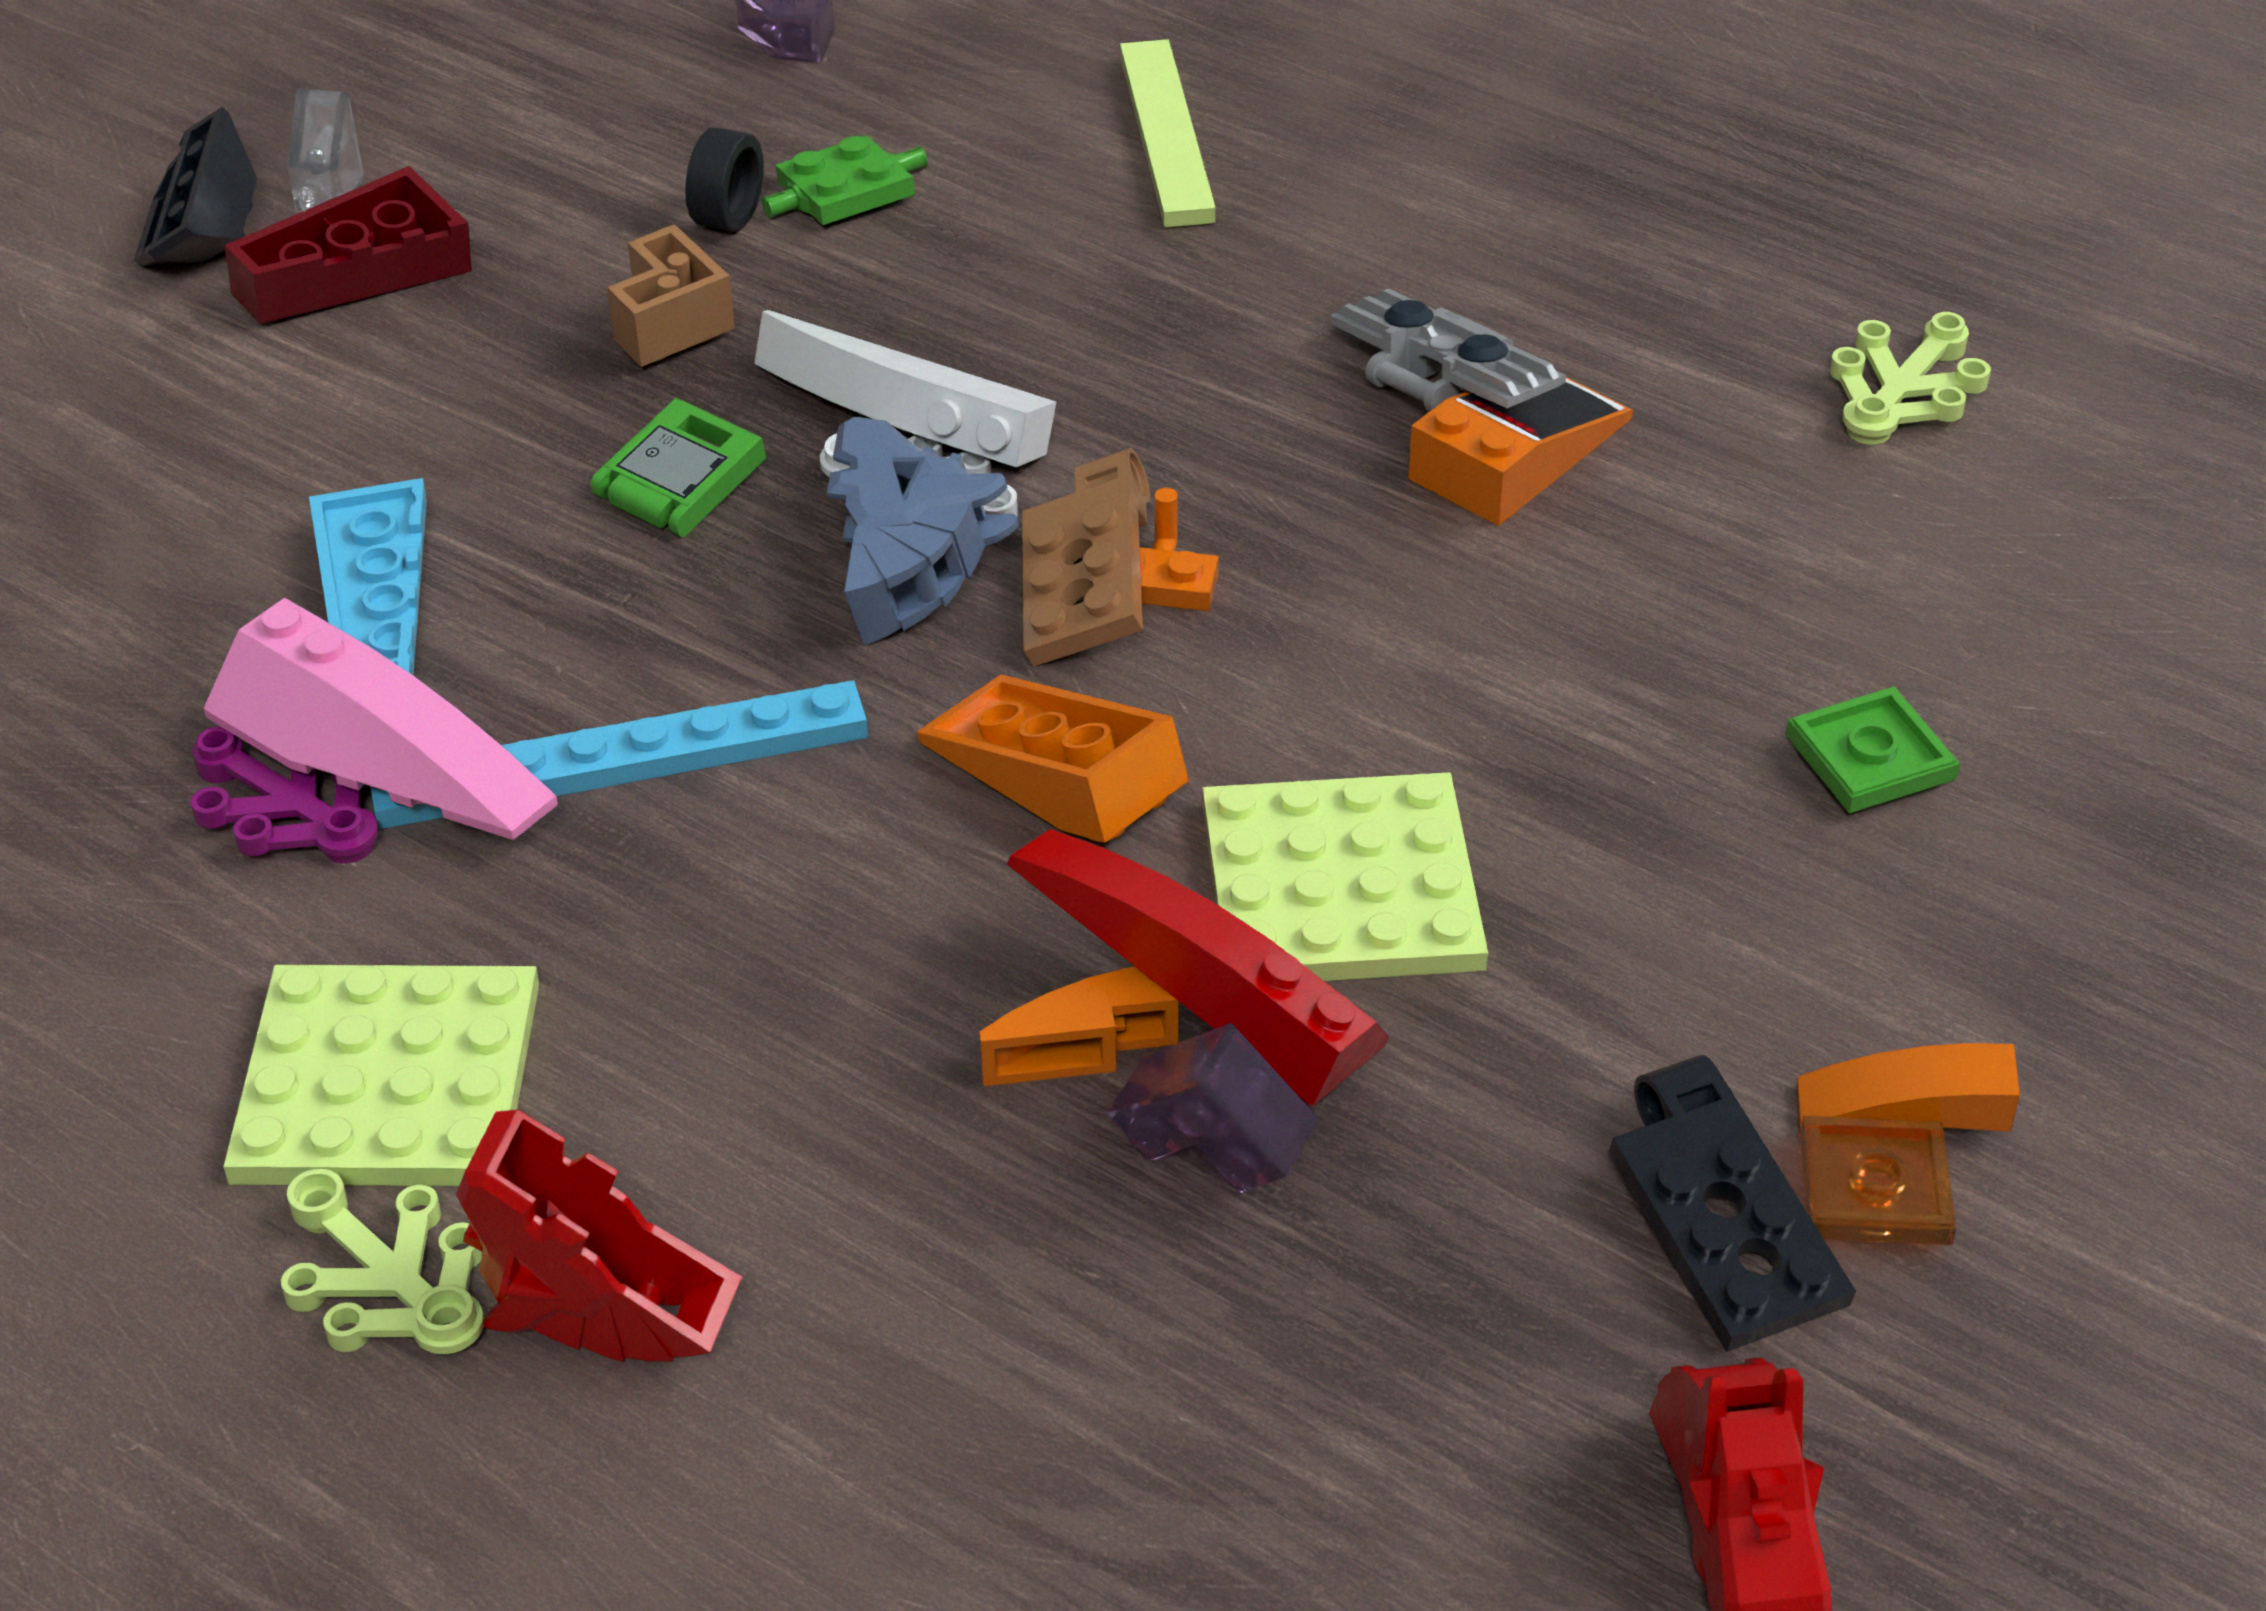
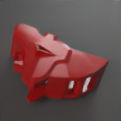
(579, 1255)
(1746, 1484)

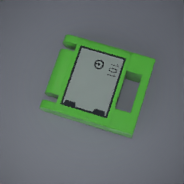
(674, 469)

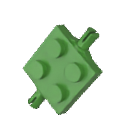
(844, 180)

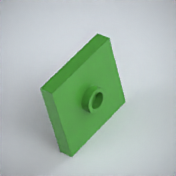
(1872, 749)

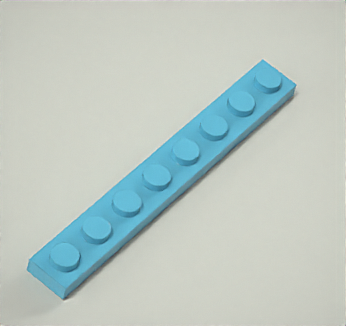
(674, 744)

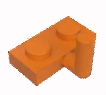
(1174, 576)

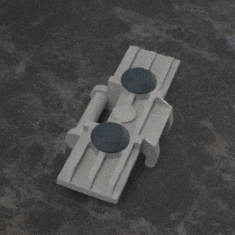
(1425, 341)

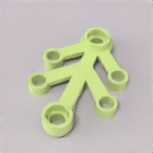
(1874, 417)
(321, 1206)

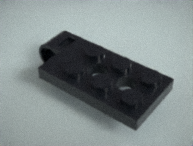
(1705, 1147)

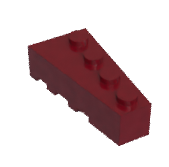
(350, 249)

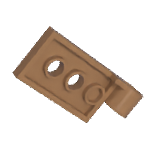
(1103, 528)

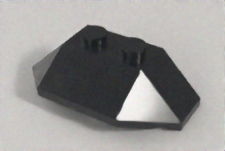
(200, 197)

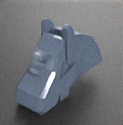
(910, 523)

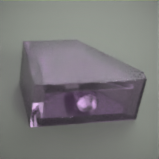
(788, 27)

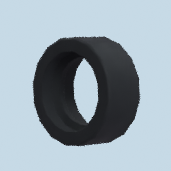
(724, 179)

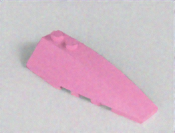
(348, 710)

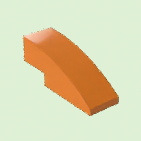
(1079, 1029)
(1946, 1083)

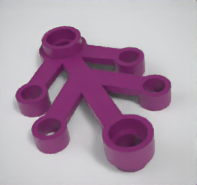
(340, 832)

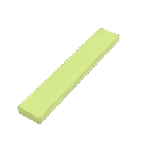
(1167, 134)

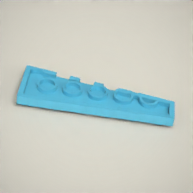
(373, 563)

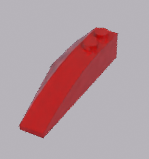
(1207, 961)

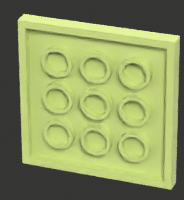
(1350, 873)
(380, 1071)

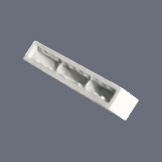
(907, 390)

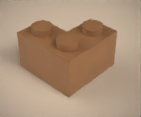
(671, 298)

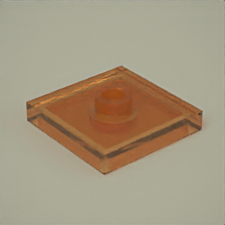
(1878, 1180)

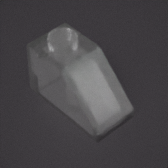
(323, 148)

